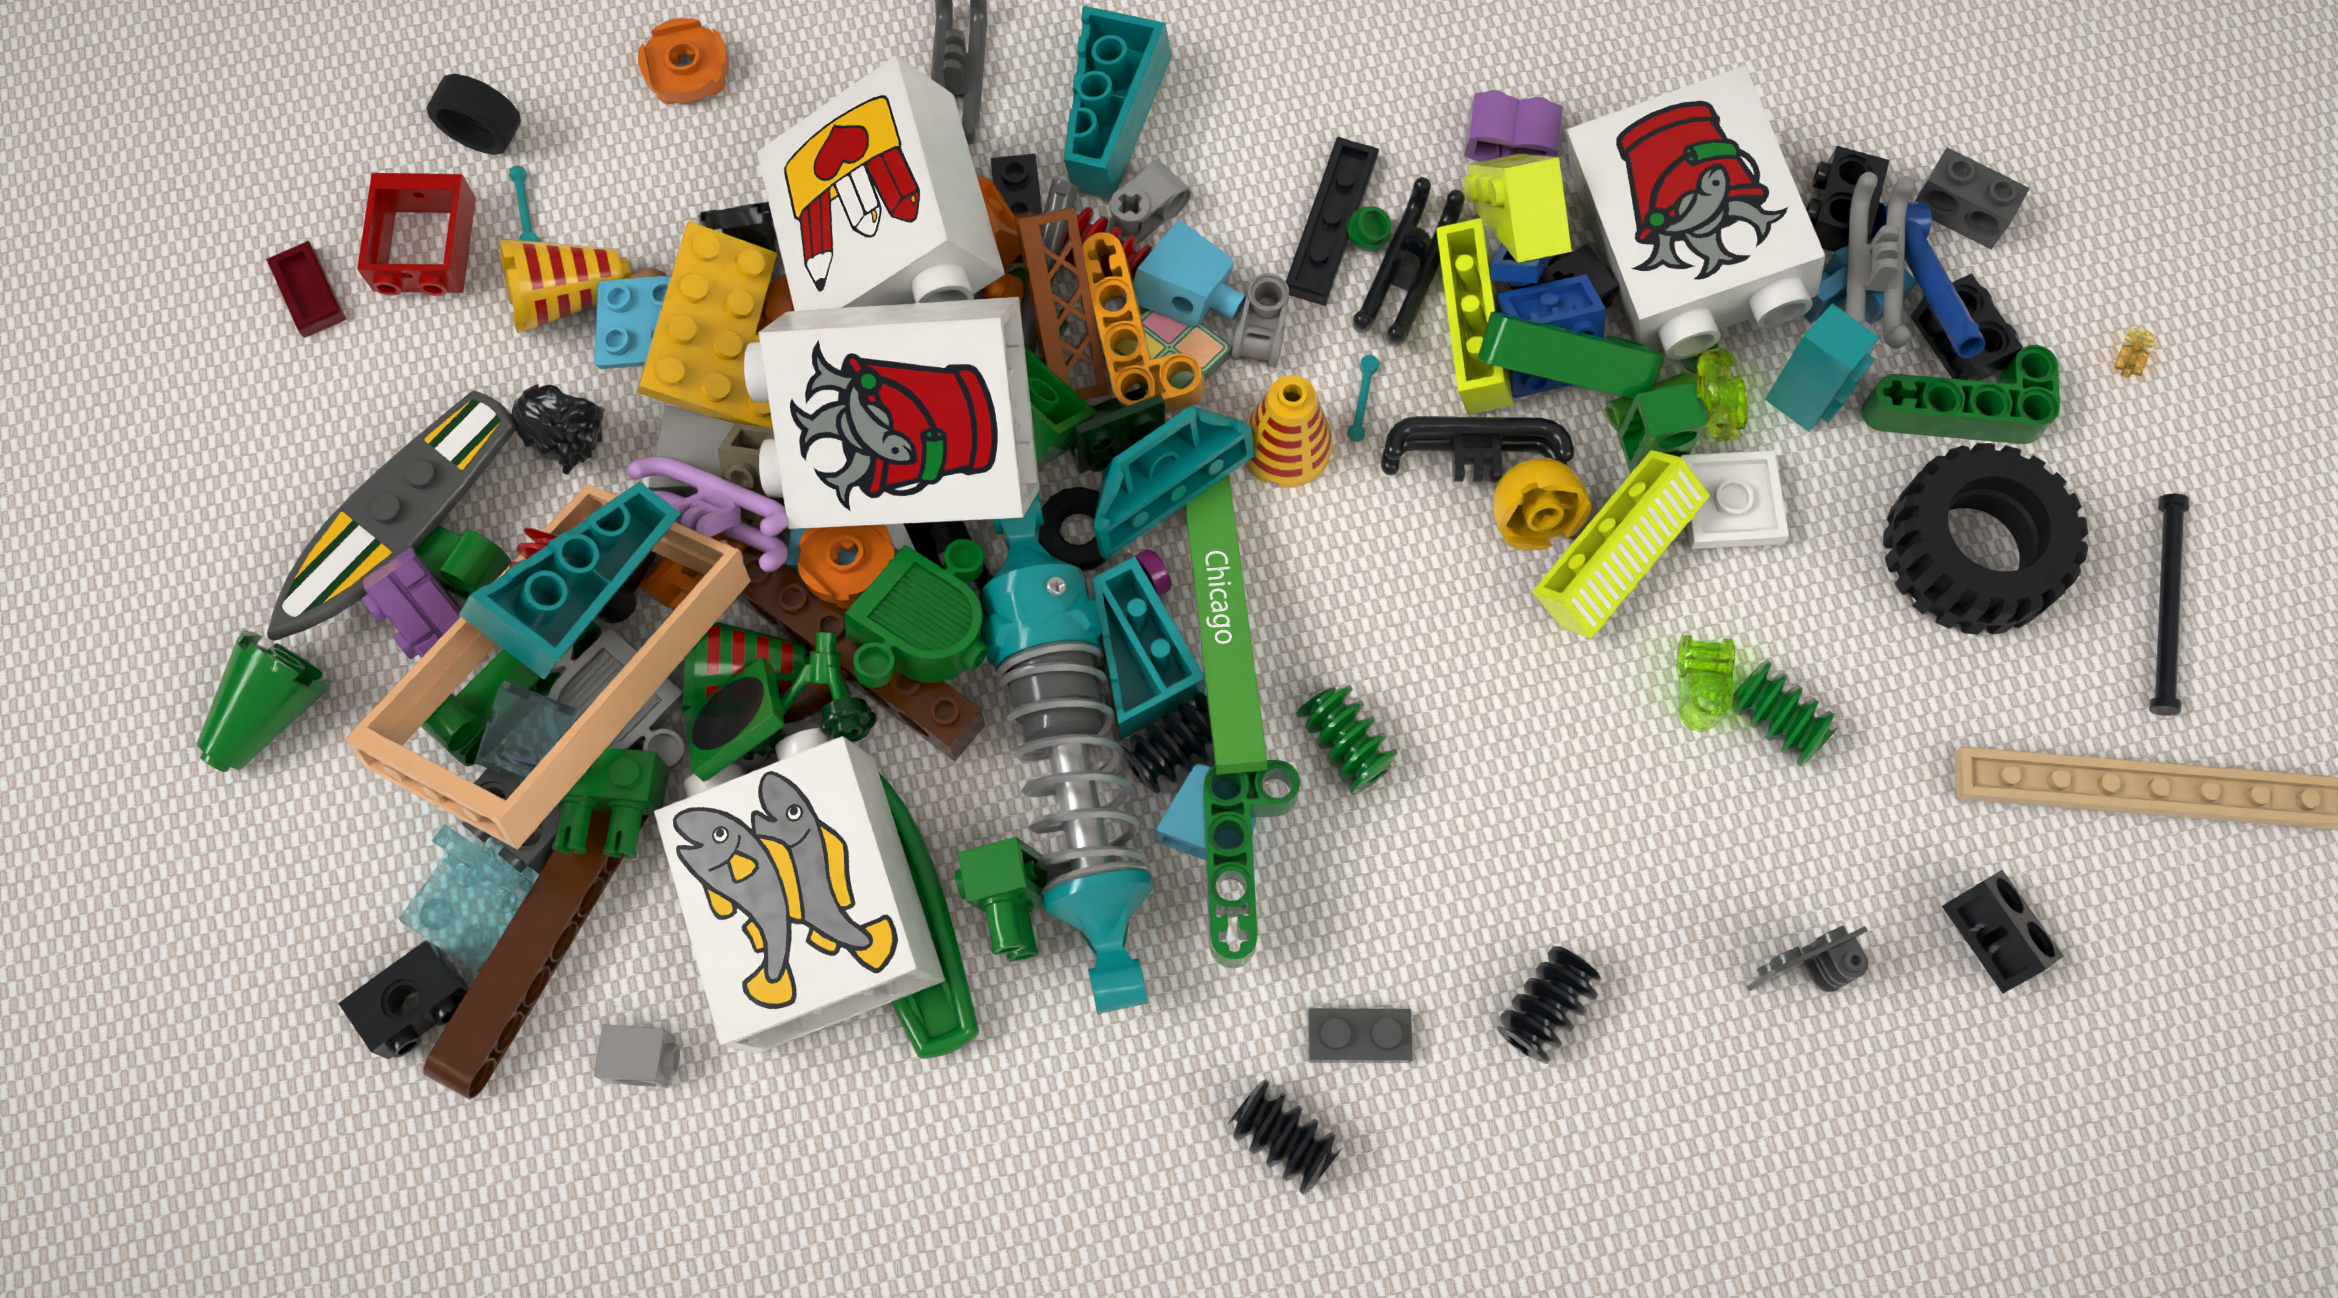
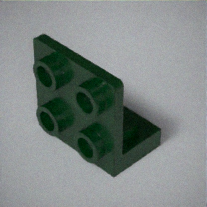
(1115, 430)

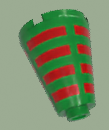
(728, 651)

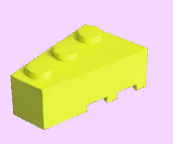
(1521, 203)

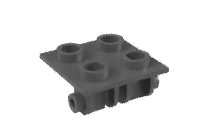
(1830, 960)

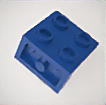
(1560, 303)

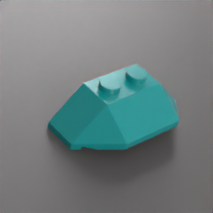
(1167, 473)

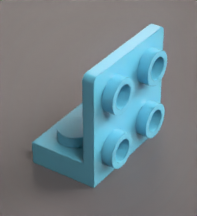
(627, 320)

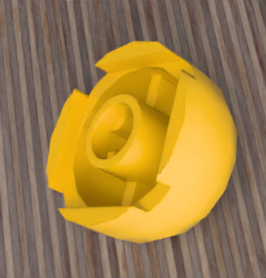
(1539, 503)

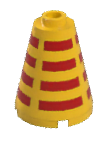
(555, 278)
(1289, 434)

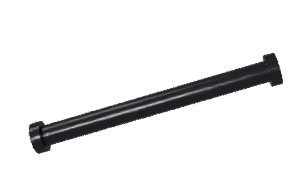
(2165, 699)

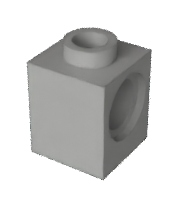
(636, 1056)

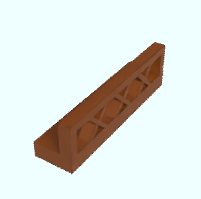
(1043, 298)

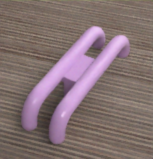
(718, 507)

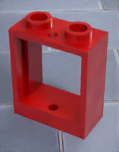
(416, 194)

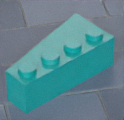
(559, 591)

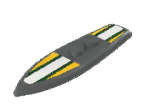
(391, 512)

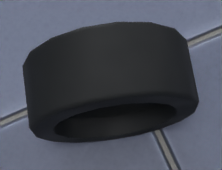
(473, 114)

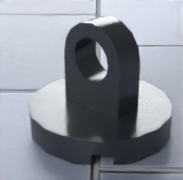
(743, 222)

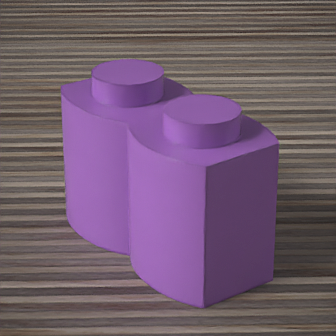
(1511, 126)

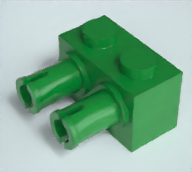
(617, 782)
(1007, 887)

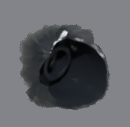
(558, 424)

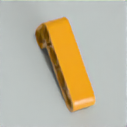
(1127, 325)

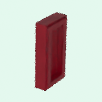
(306, 289)

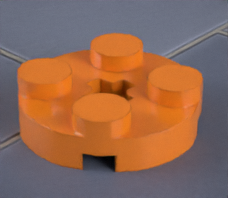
(690, 82)
(845, 582)

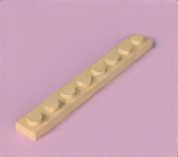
(2146, 788)

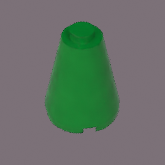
(256, 701)

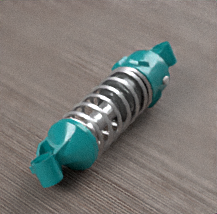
(1045, 653)

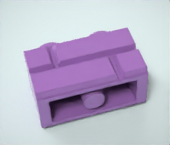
(412, 601)

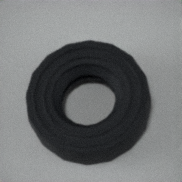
(1054, 512)

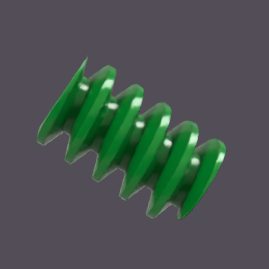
(1784, 713)
(1347, 737)

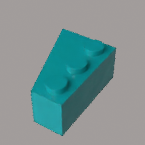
(1823, 369)
(1142, 649)

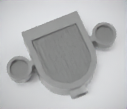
(593, 671)

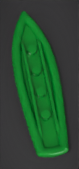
(943, 1015)

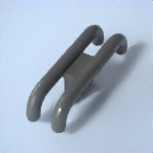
(953, 67)

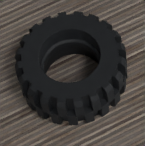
(2021, 498)

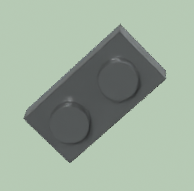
(1359, 1035)

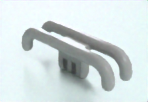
(1881, 263)

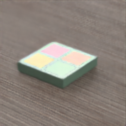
(1173, 337)

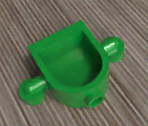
(919, 618)

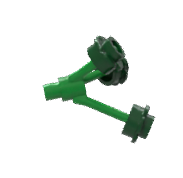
(842, 716)

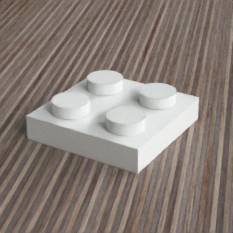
(1742, 503)

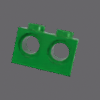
(1664, 422)

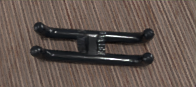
(1408, 263)

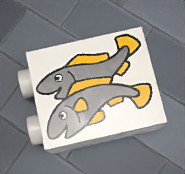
(796, 893)

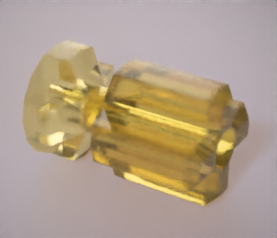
(2134, 357)

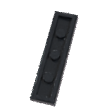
(1326, 232)

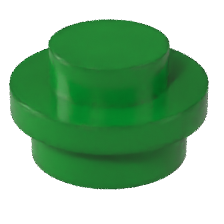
(1369, 228)

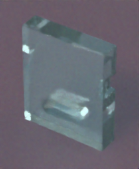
(523, 724)

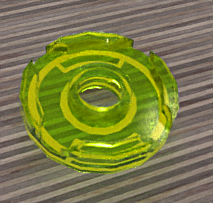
(1722, 394)

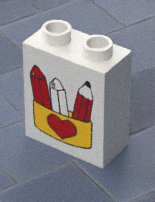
(880, 198)

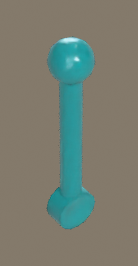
(519, 175)
(1368, 367)

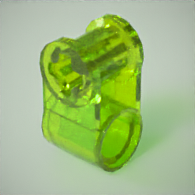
(1707, 672)

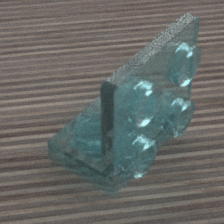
(466, 900)

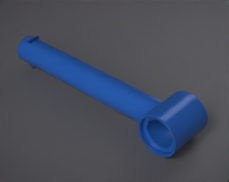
(1933, 279)

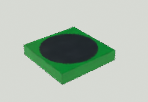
(733, 719)

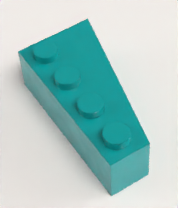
(1113, 92)

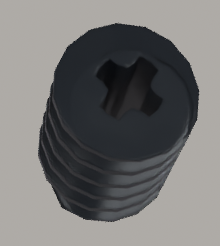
(1171, 745)
(1547, 1003)
(1284, 1137)

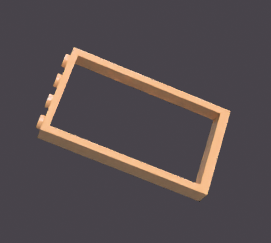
(385, 730)

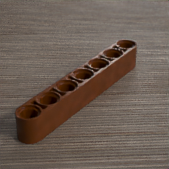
(522, 964)

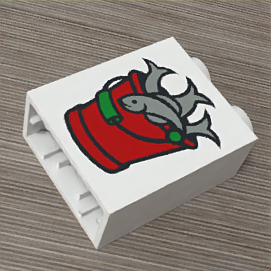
(1696, 214)
(896, 413)

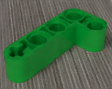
(1570, 356)
(1903, 402)
(463, 561)
(463, 718)
(1239, 863)

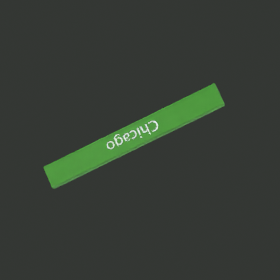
(1225, 633)

